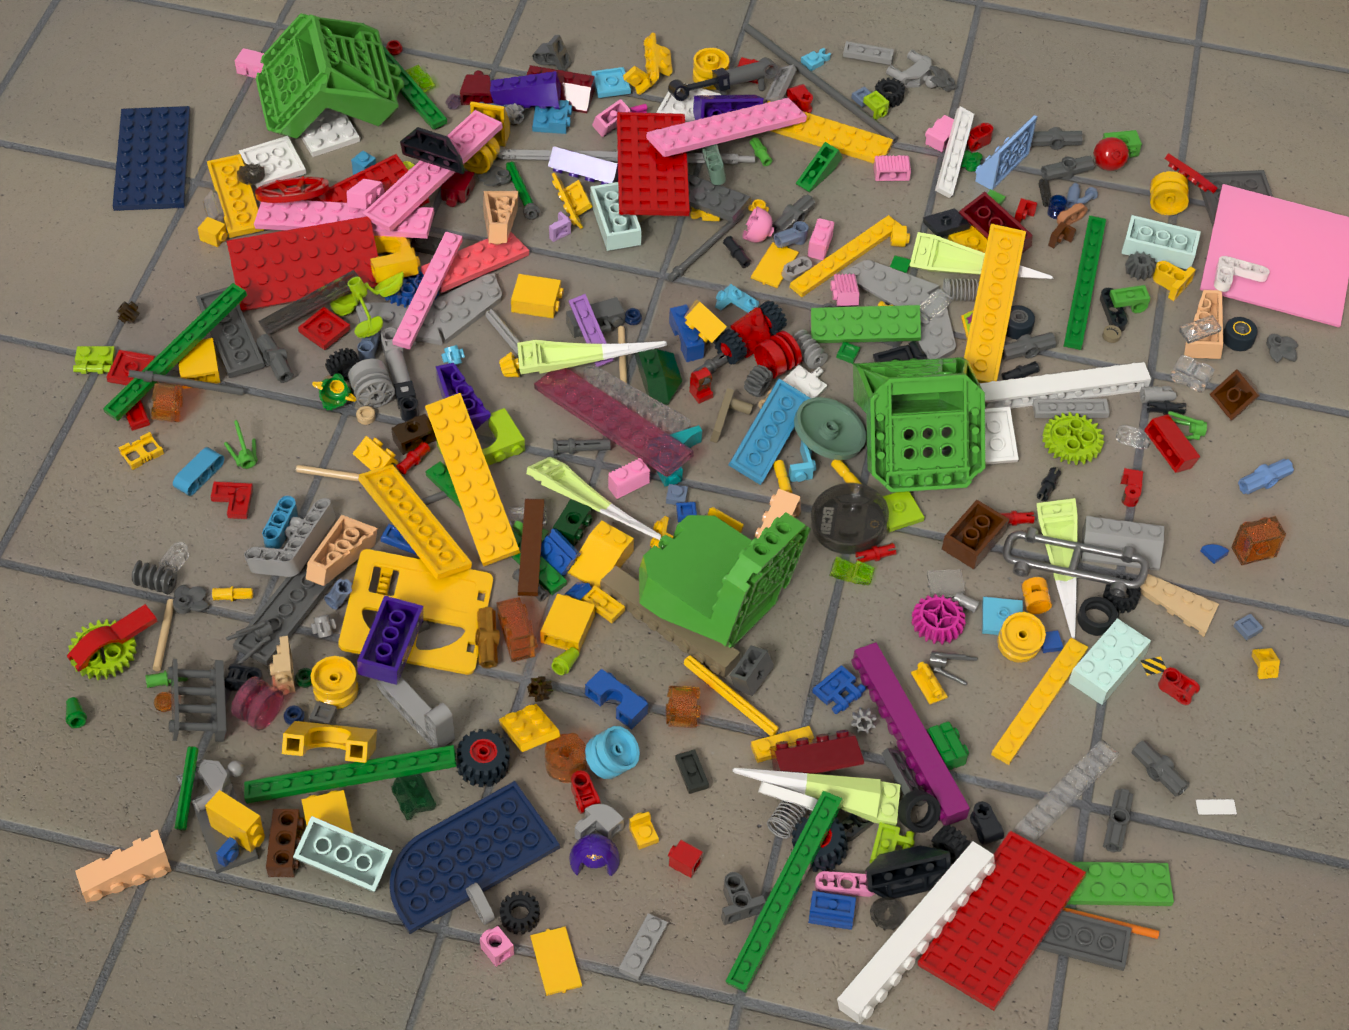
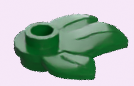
(971, 160)

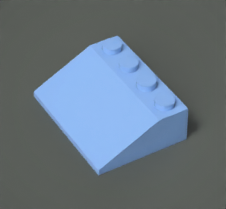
(1006, 156)

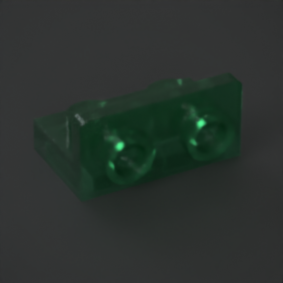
(412, 795)

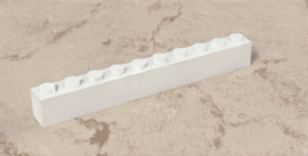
(1067, 385)
(916, 933)

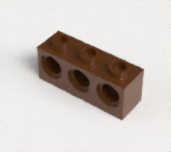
(281, 833)

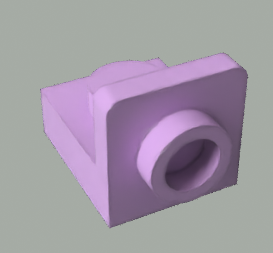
(561, 228)

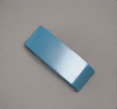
(198, 471)
(279, 520)

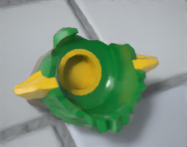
(334, 391)

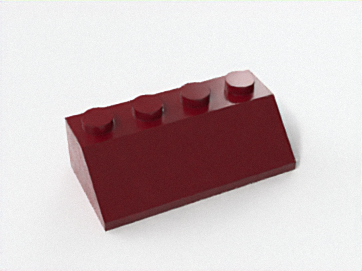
(575, 87)
(986, 211)
(817, 754)

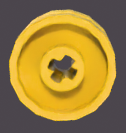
(706, 61)
(483, 158)
(1169, 193)
(1021, 637)
(334, 681)

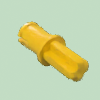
(231, 593)

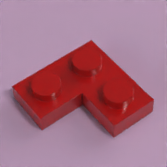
(236, 494)

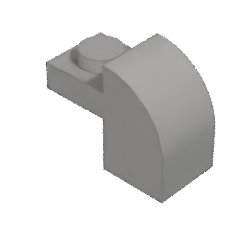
(600, 818)

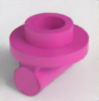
(639, 109)

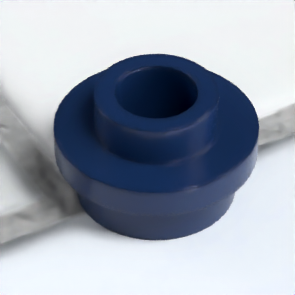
(633, 316)
(292, 711)

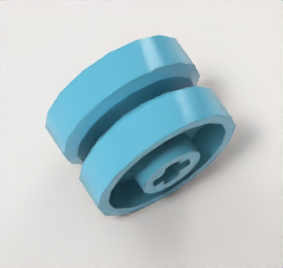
(612, 752)

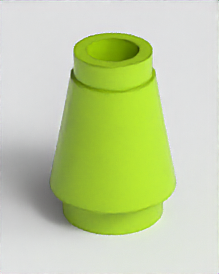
(564, 662)

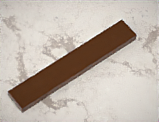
(531, 547)

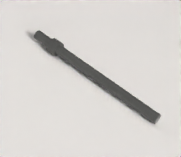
(149, 376)

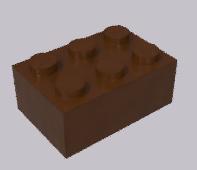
(975, 534)

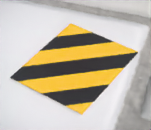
(1153, 665)

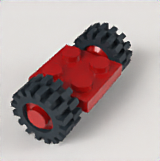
(749, 331)

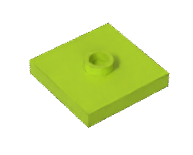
(902, 510)

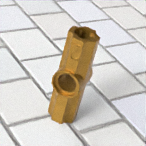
(487, 637)

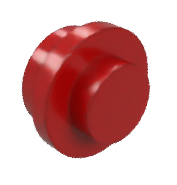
(394, 47)

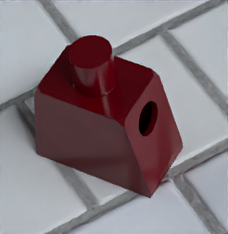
(476, 89)
(458, 188)

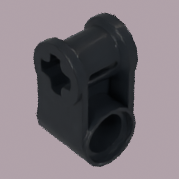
(239, 675)
(986, 824)

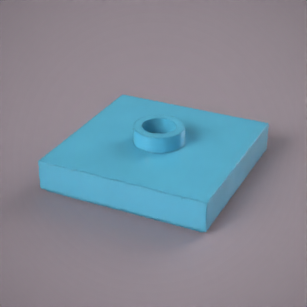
(610, 82)
(996, 611)

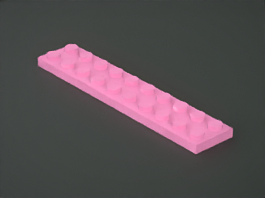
(725, 127)
(425, 178)
(310, 213)

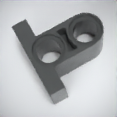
(553, 54)
(736, 895)

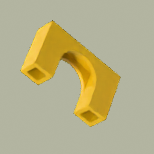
(401, 260)
(357, 742)

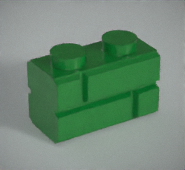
(948, 745)

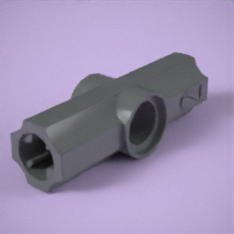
(1056, 138)
(1067, 167)
(794, 213)
(1028, 346)
(1160, 768)
(1116, 830)

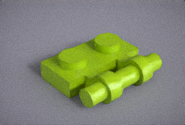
(94, 359)
(888, 837)

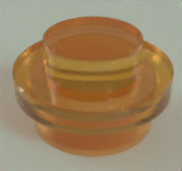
(163, 702)

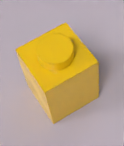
(212, 232)

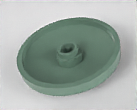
(829, 428)

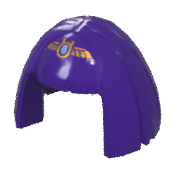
(594, 852)

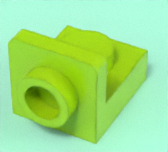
(877, 103)

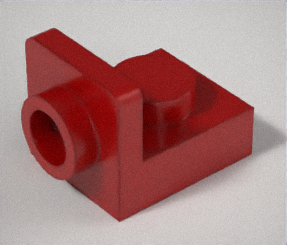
(1025, 208)

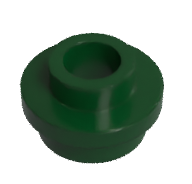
(300, 675)

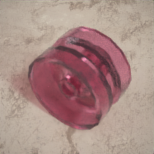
(257, 703)

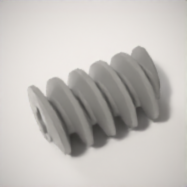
(810, 350)

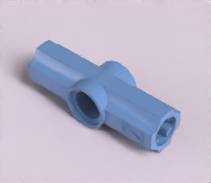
(1265, 476)

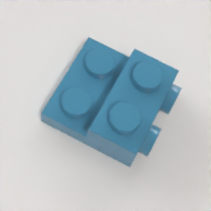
(551, 119)

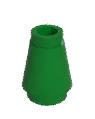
(75, 714)

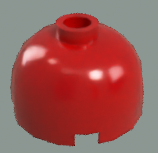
(1111, 154)

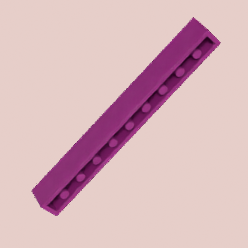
(910, 733)

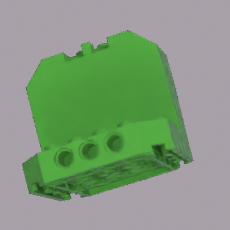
(325, 66)
(919, 397)
(718, 577)

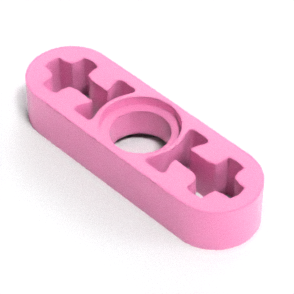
(839, 890)

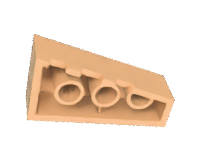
(499, 214)
(1210, 346)
(780, 503)
(340, 549)
(124, 868)

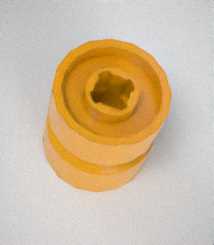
(1036, 595)

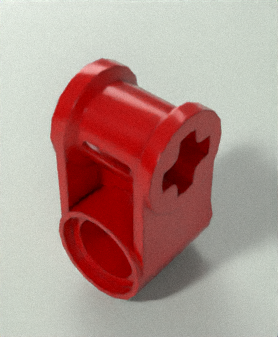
(800, 97)
(980, 136)
(1178, 685)
(585, 794)

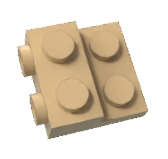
(282, 667)

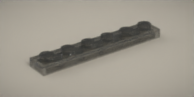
(307, 304)

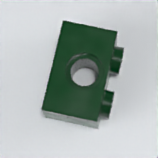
(574, 521)

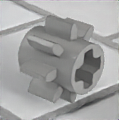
(515, 113)
(323, 626)
(863, 726)

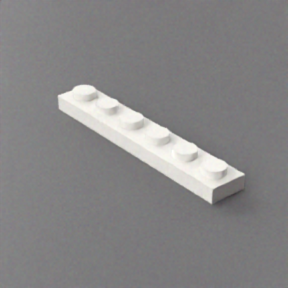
(954, 152)

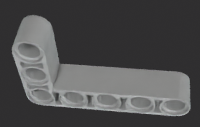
(297, 551)
(432, 724)

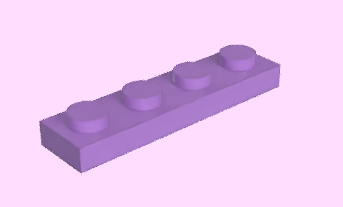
(588, 324)

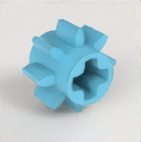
(453, 354)

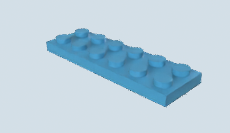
(768, 432)

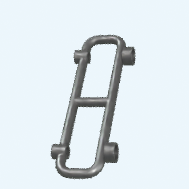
(1118, 586)

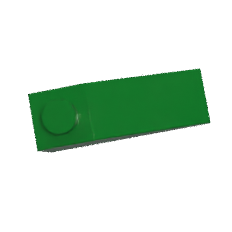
(820, 167)

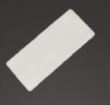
(1216, 806)

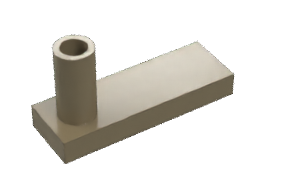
(732, 403)

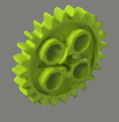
(1073, 438)
(123, 652)

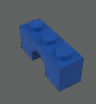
(691, 344)
(605, 687)

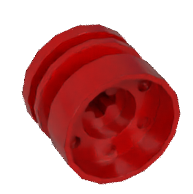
(778, 353)

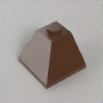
(1235, 394)

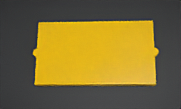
(772, 264)
(556, 961)

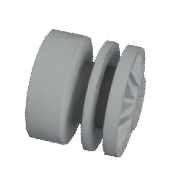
(371, 383)

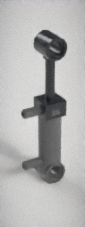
(723, 78)

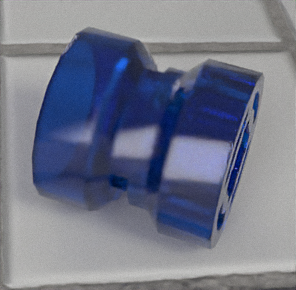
(1057, 204)

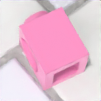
(500, 953)

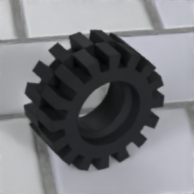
(893, 86)
(342, 362)
(1123, 603)
(950, 840)
(519, 901)

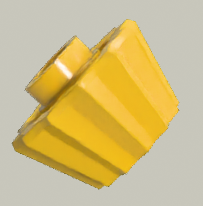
(510, 365)

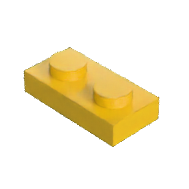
(604, 604)

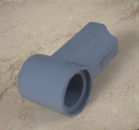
(794, 235)
(368, 347)
(339, 593)

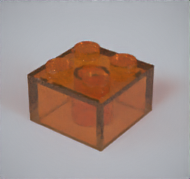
(1258, 540)

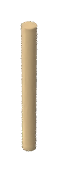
(622, 359)
(327, 473)
(163, 635)

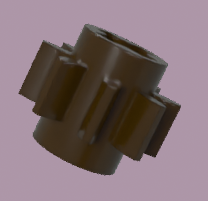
(128, 312)
(540, 688)

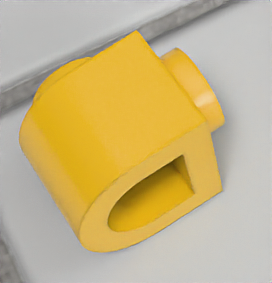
(899, 236)

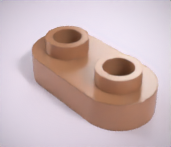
(1073, 214)

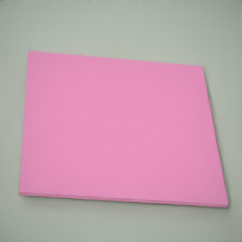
(1297, 244)

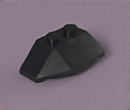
(432, 149)
(907, 871)

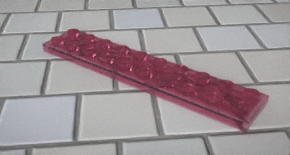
(614, 420)

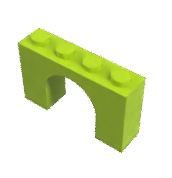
(508, 438)

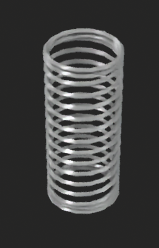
(947, 288)
(781, 822)

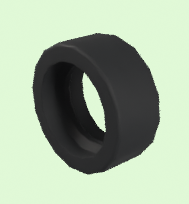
(1100, 604)
(931, 817)

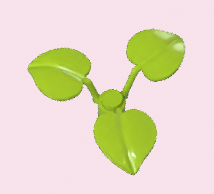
(346, 304)

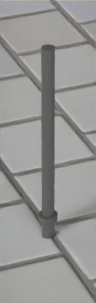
(678, 270)

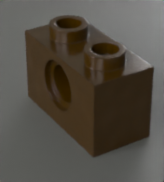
(412, 433)

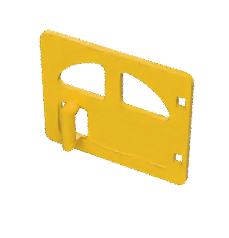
(444, 601)

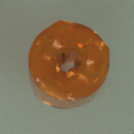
(167, 402)
(682, 706)
(565, 757)

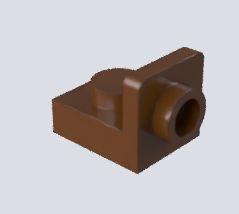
(1062, 233)

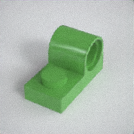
(1135, 297)

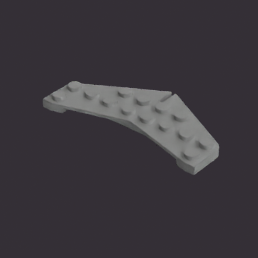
(904, 289)
(447, 314)

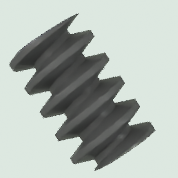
(153, 579)

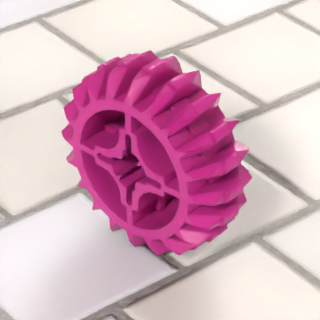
(926, 617)

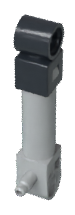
(403, 386)

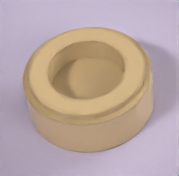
(365, 415)

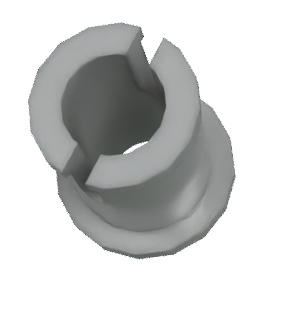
(966, 602)

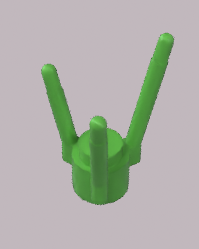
(1196, 427)
(246, 458)

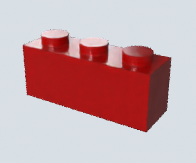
(1172, 443)

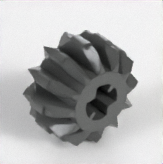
(1140, 266)
(758, 380)

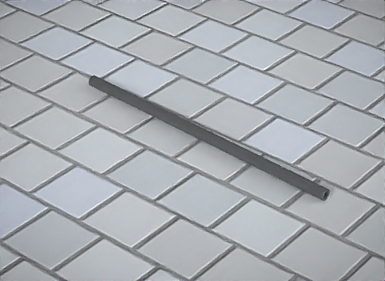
(820, 83)

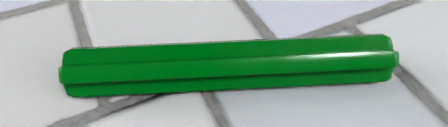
(518, 183)
(186, 788)

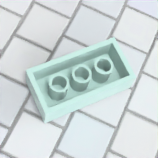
(616, 229)
(1161, 241)
(1109, 661)
(342, 854)

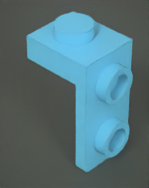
(736, 296)
(803, 471)

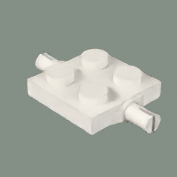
(806, 382)

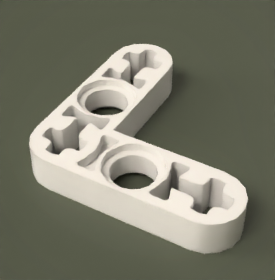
(1231, 266)
(788, 795)

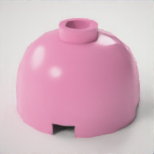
(758, 226)

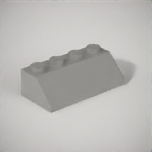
(1117, 534)

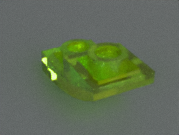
(422, 80)
(855, 573)

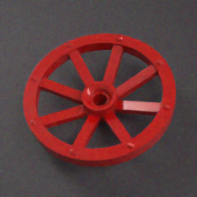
(318, 187)

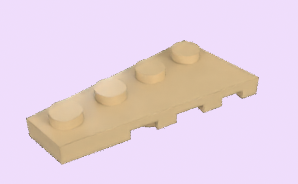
(1188, 606)

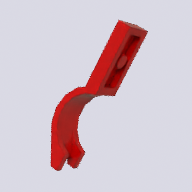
(118, 632)

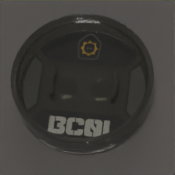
(850, 518)

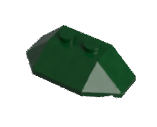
(659, 374)

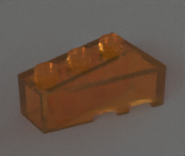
(516, 629)

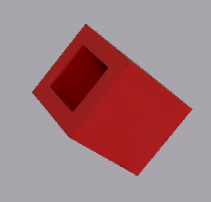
(685, 858)

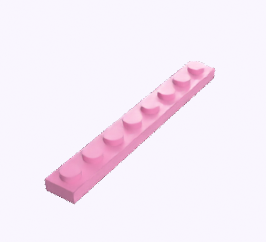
(427, 290)

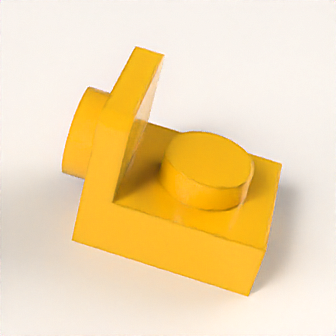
(638, 79)
(1267, 663)
(643, 830)

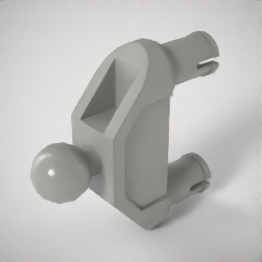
(916, 74)
(215, 779)

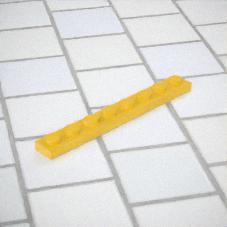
(843, 257)
(1039, 701)

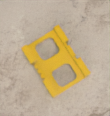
(138, 447)

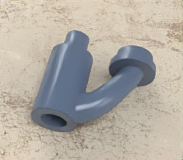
(1074, 193)

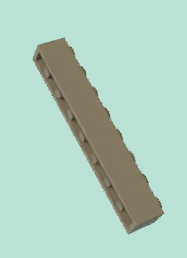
(707, 651)

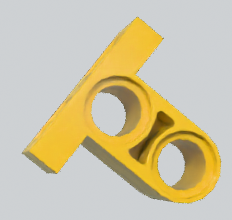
(1173, 278)

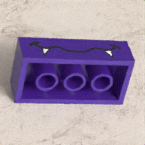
(390, 640)

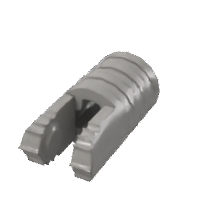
(1157, 394)

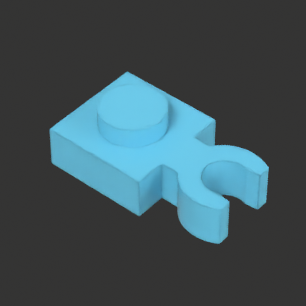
(814, 60)

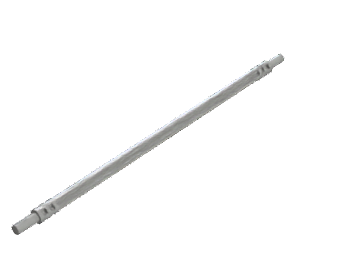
(515, 154)

